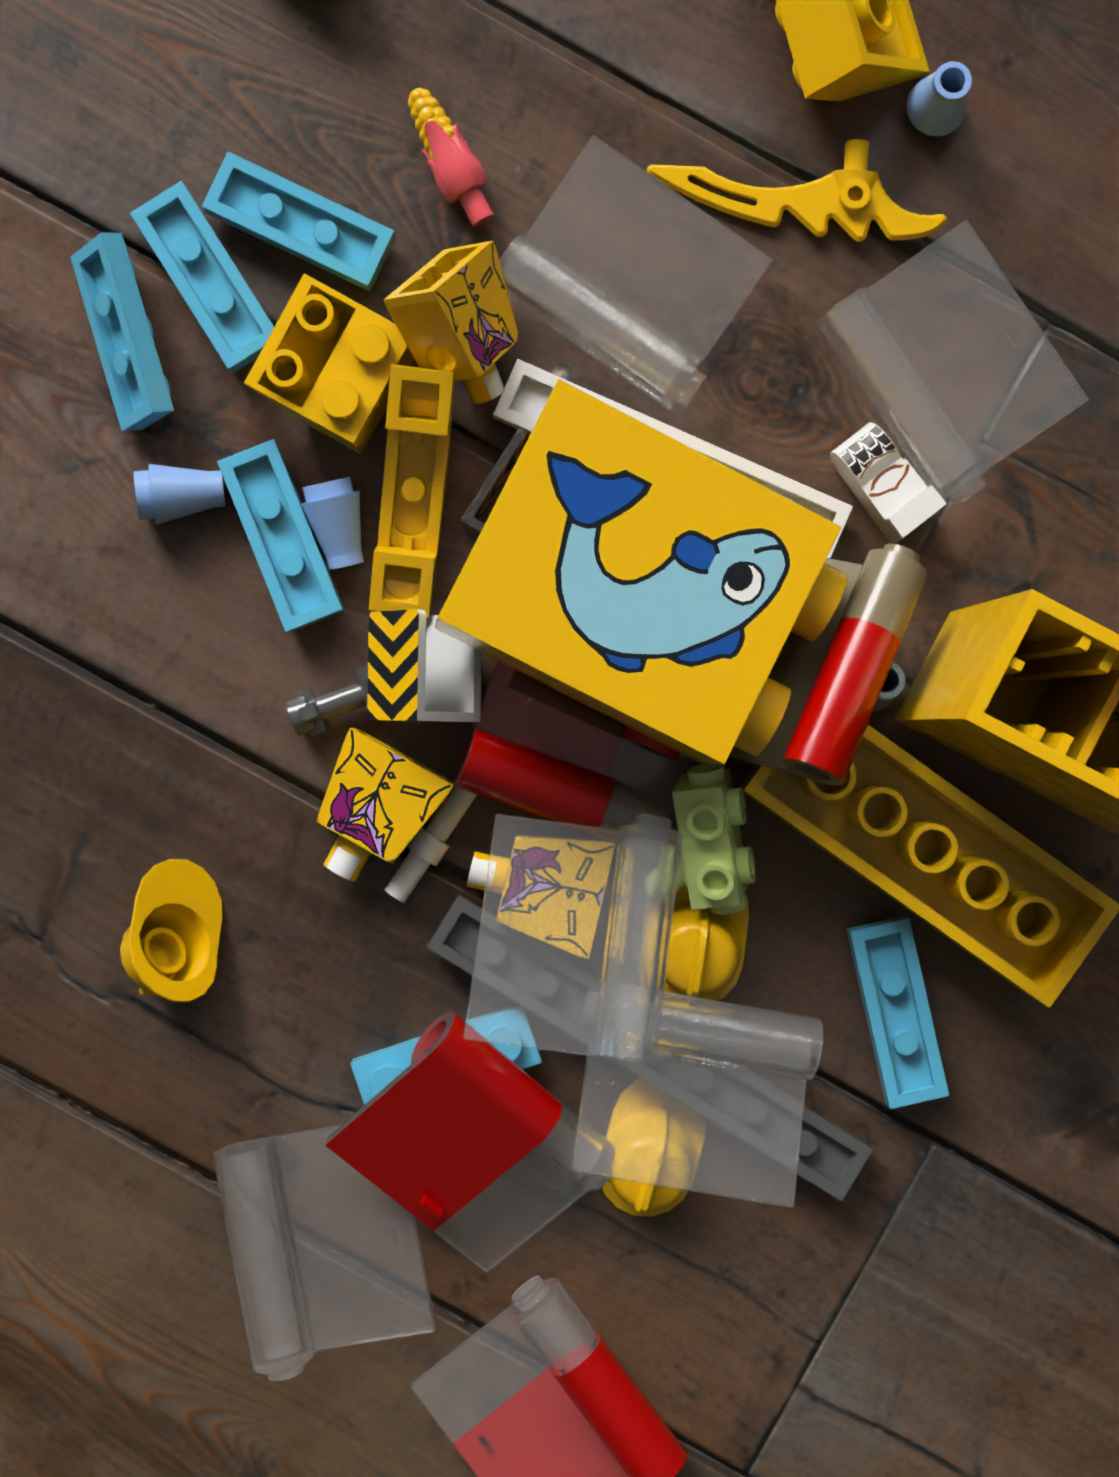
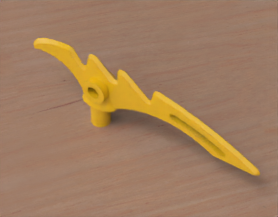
(846, 195)

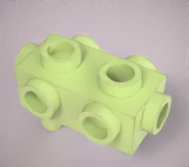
(712, 853)

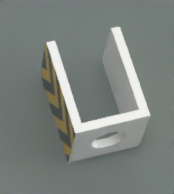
(420, 671)

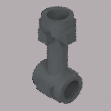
(310, 713)

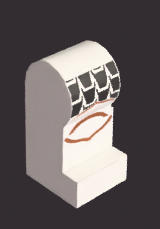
(885, 482)

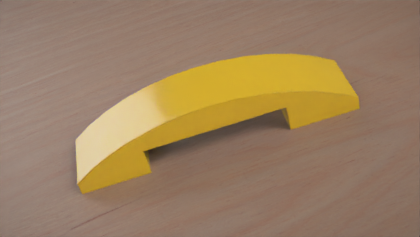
(412, 488)

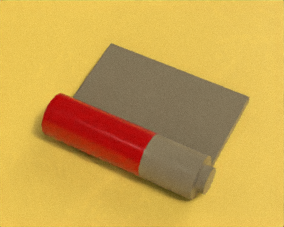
(844, 669)

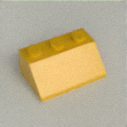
(851, 45)

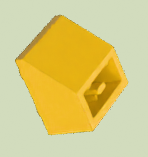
(330, 363)

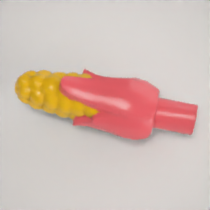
(454, 166)

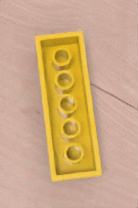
(946, 863)

